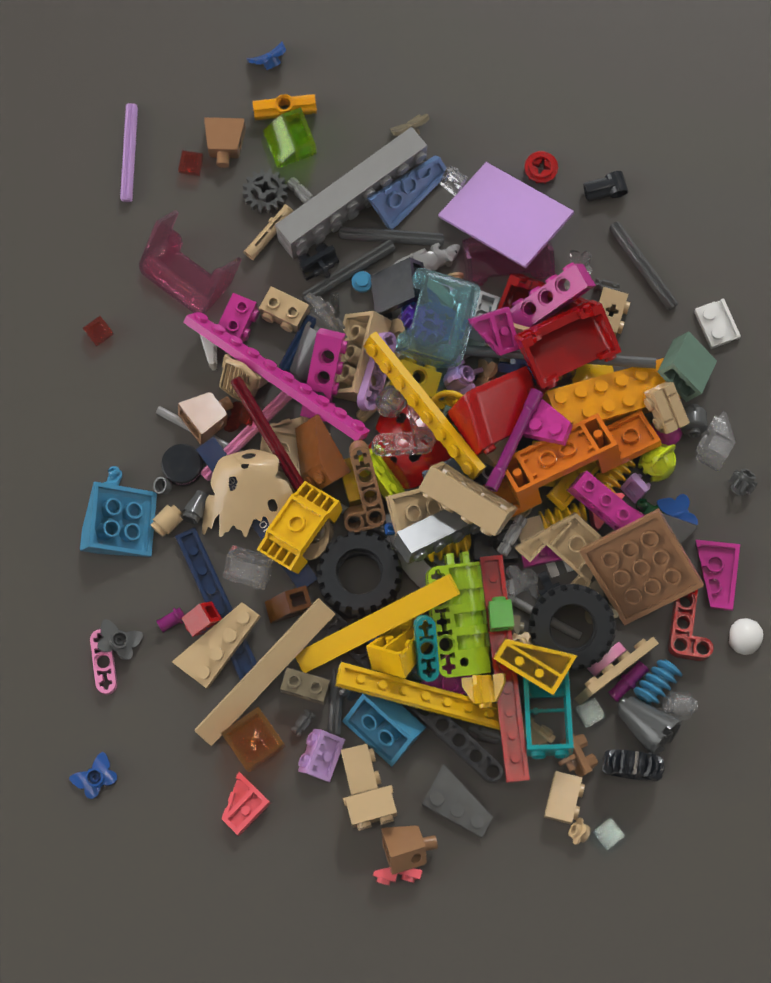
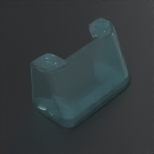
(440, 319)

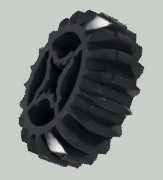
(633, 765)

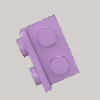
(321, 754)

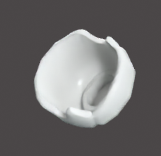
(745, 636)

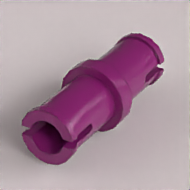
(628, 681)

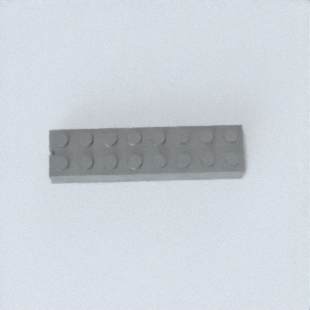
(349, 194)

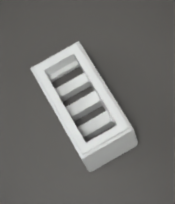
(211, 352)

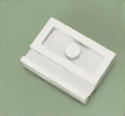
(717, 323)

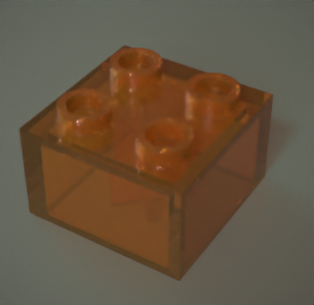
(253, 739)

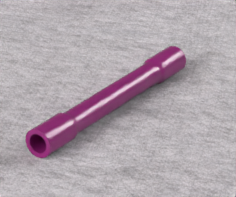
(529, 407)

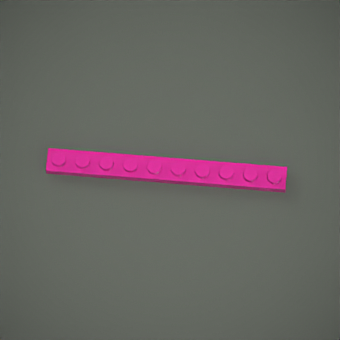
(281, 379)

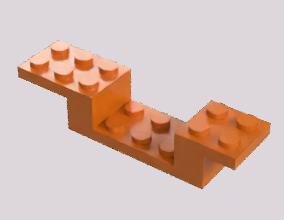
(587, 443)

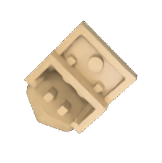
(234, 368)

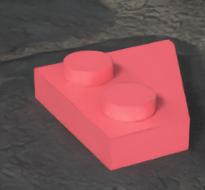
(243, 805)

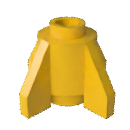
(484, 688)

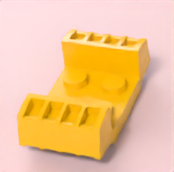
(298, 526)

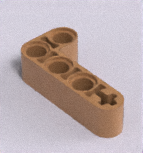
(364, 484)

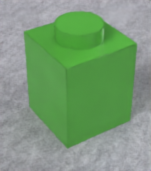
(500, 614)

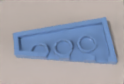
(405, 193)

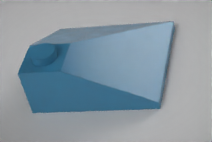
(119, 521)

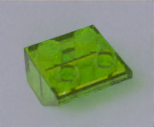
(290, 138)

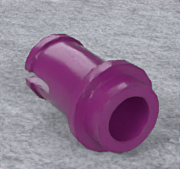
(171, 619)

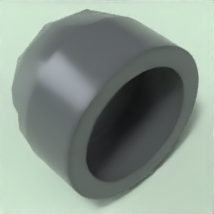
(162, 485)

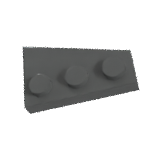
(456, 803)

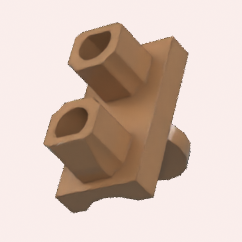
(578, 762)

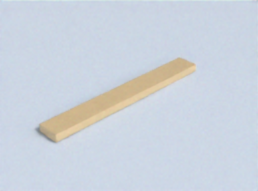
(264, 671)

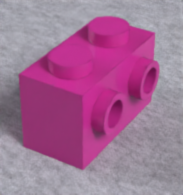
(239, 316)

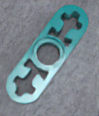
(422, 665)

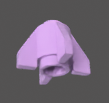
(461, 378)

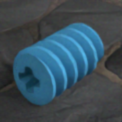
(657, 681)

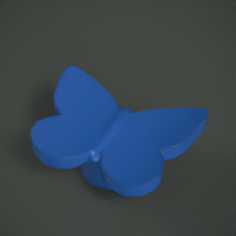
(271, 58)
(677, 508)
(96, 777)

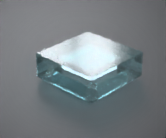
(590, 712)
(608, 833)

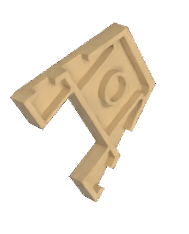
(565, 540)

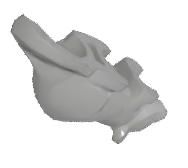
(435, 257)

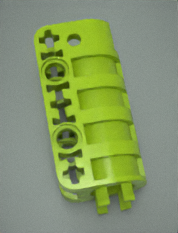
(464, 617)

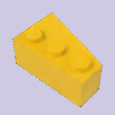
(395, 650)
(535, 663)

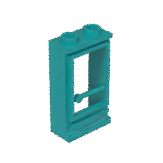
(531, 690)

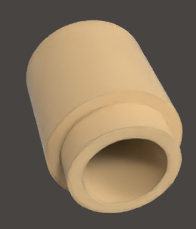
(166, 520)

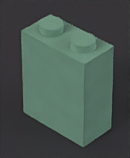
(687, 366)

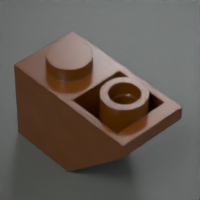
(288, 604)

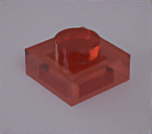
(190, 163)
(98, 331)

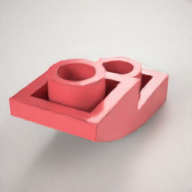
(385, 877)

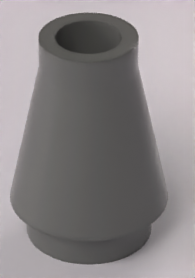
(194, 509)

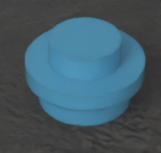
(361, 281)

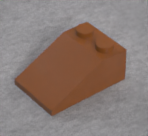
(318, 454)

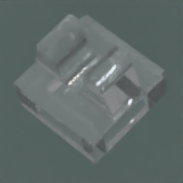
(453, 180)

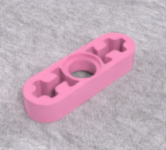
(111, 667)

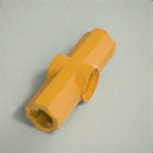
(271, 107)

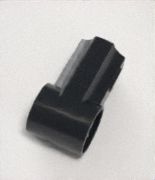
(611, 185)

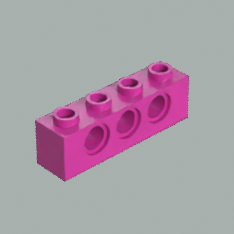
(579, 281)
(324, 341)
(602, 501)

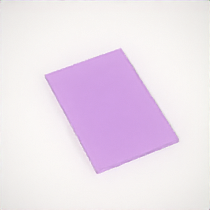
(506, 214)

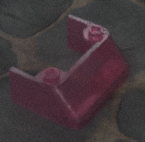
(485, 262)
(179, 274)

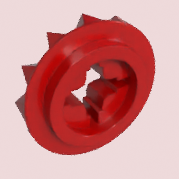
(535, 160)

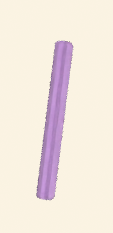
(129, 152)

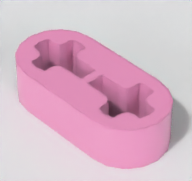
(614, 653)

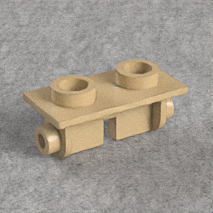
(539, 733)

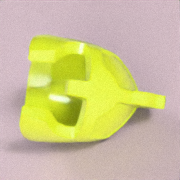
(658, 462)

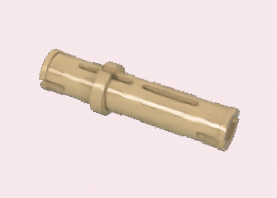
(267, 233)

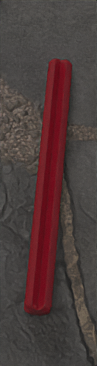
(267, 432)

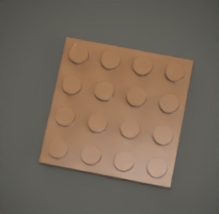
(641, 567)

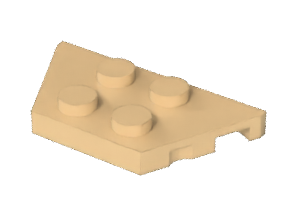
(287, 436)

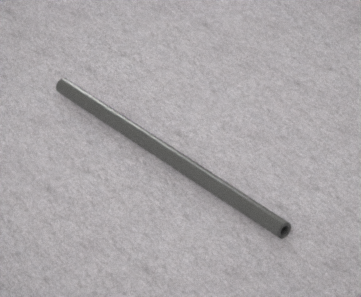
(620, 360)

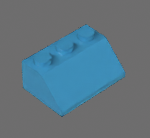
(384, 726)

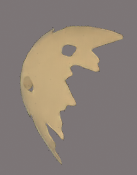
(251, 496)

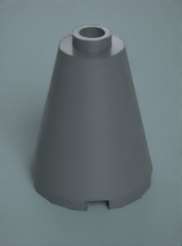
(302, 359)
(648, 724)

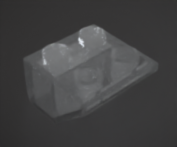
(717, 446)

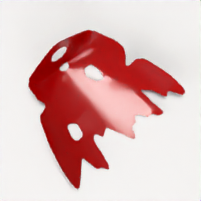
(405, 471)

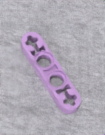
(367, 390)

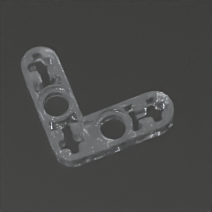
(417, 434)

